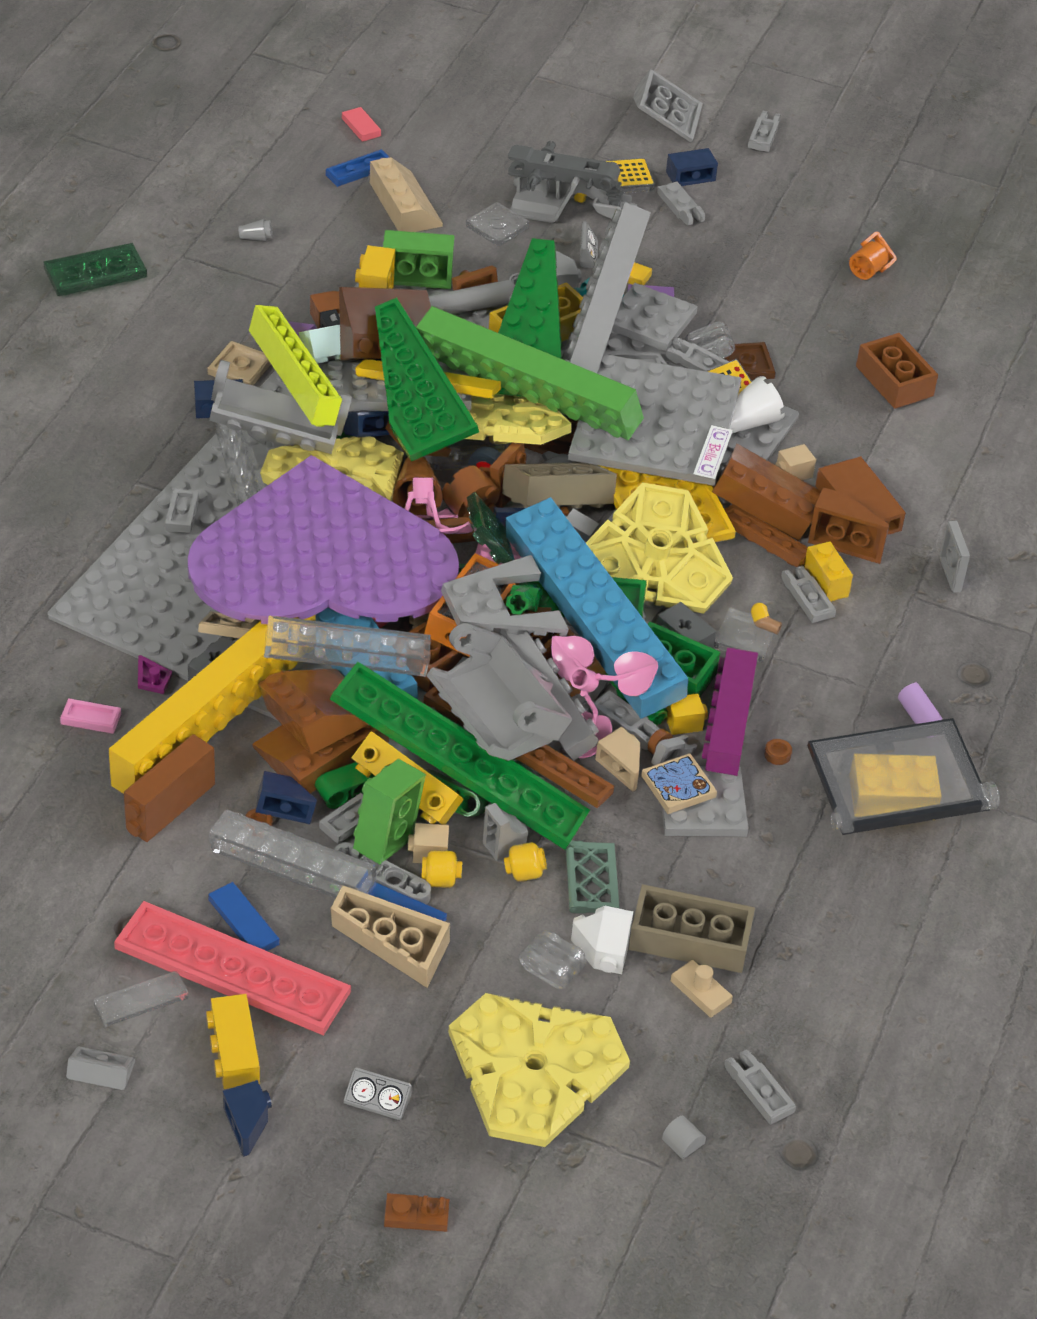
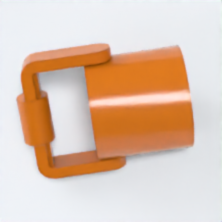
(872, 257)

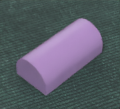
(918, 704)

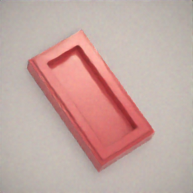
(361, 124)

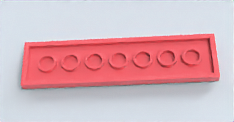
(233, 967)

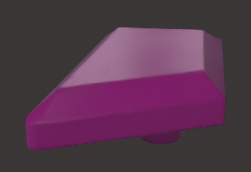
(152, 676)

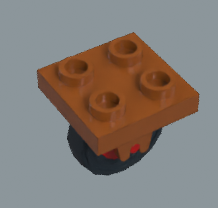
(494, 462)

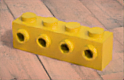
(437, 799)

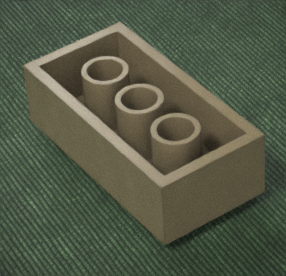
(563, 482)
(691, 928)

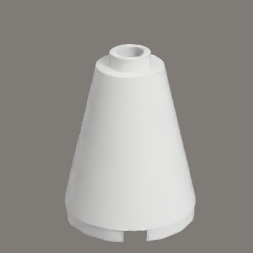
(756, 406)

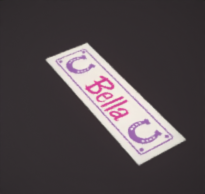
(713, 452)

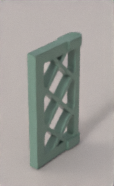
(590, 849)

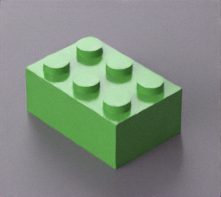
(421, 258)
(388, 811)

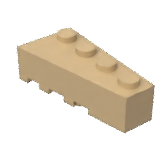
(392, 932)

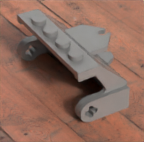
(271, 415)
(499, 695)

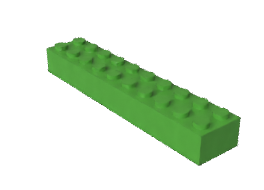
(532, 373)

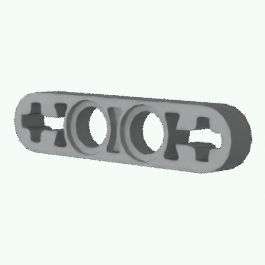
(389, 870)

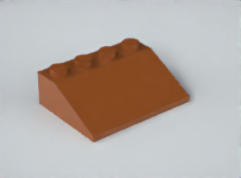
(767, 492)
(304, 706)
(291, 759)

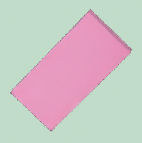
(90, 716)

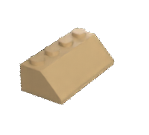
(402, 196)

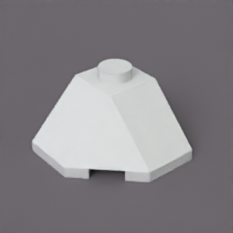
(604, 937)

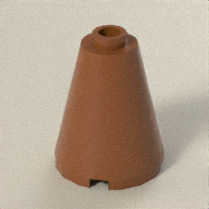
(416, 469)

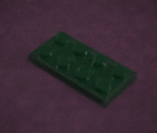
(95, 269)
(489, 530)

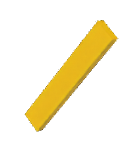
(461, 383)

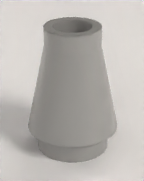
(257, 230)

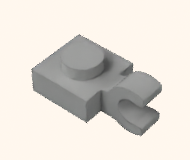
(672, 748)

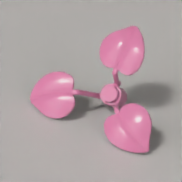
(424, 494)
(633, 670)

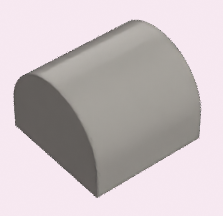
(683, 1137)

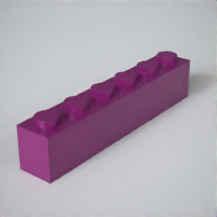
(731, 711)

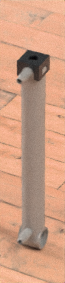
(454, 301)

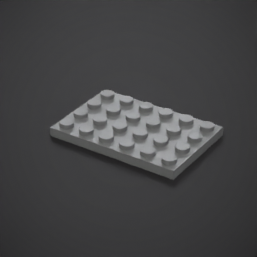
(366, 392)

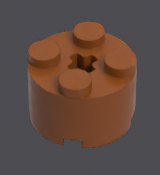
(466, 482)

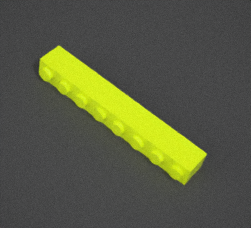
(295, 366)

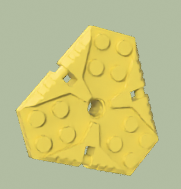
(516, 420)
(360, 458)
(660, 548)
(529, 1066)

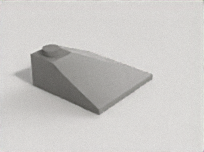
(668, 104)

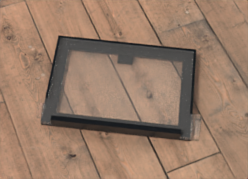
(900, 776)

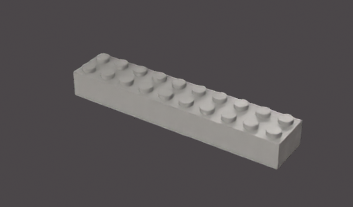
(606, 287)

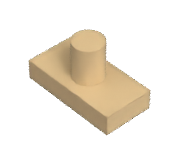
(701, 987)

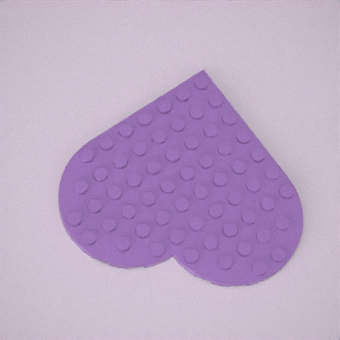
(317, 546)

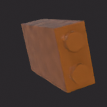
(862, 484)
(169, 788)

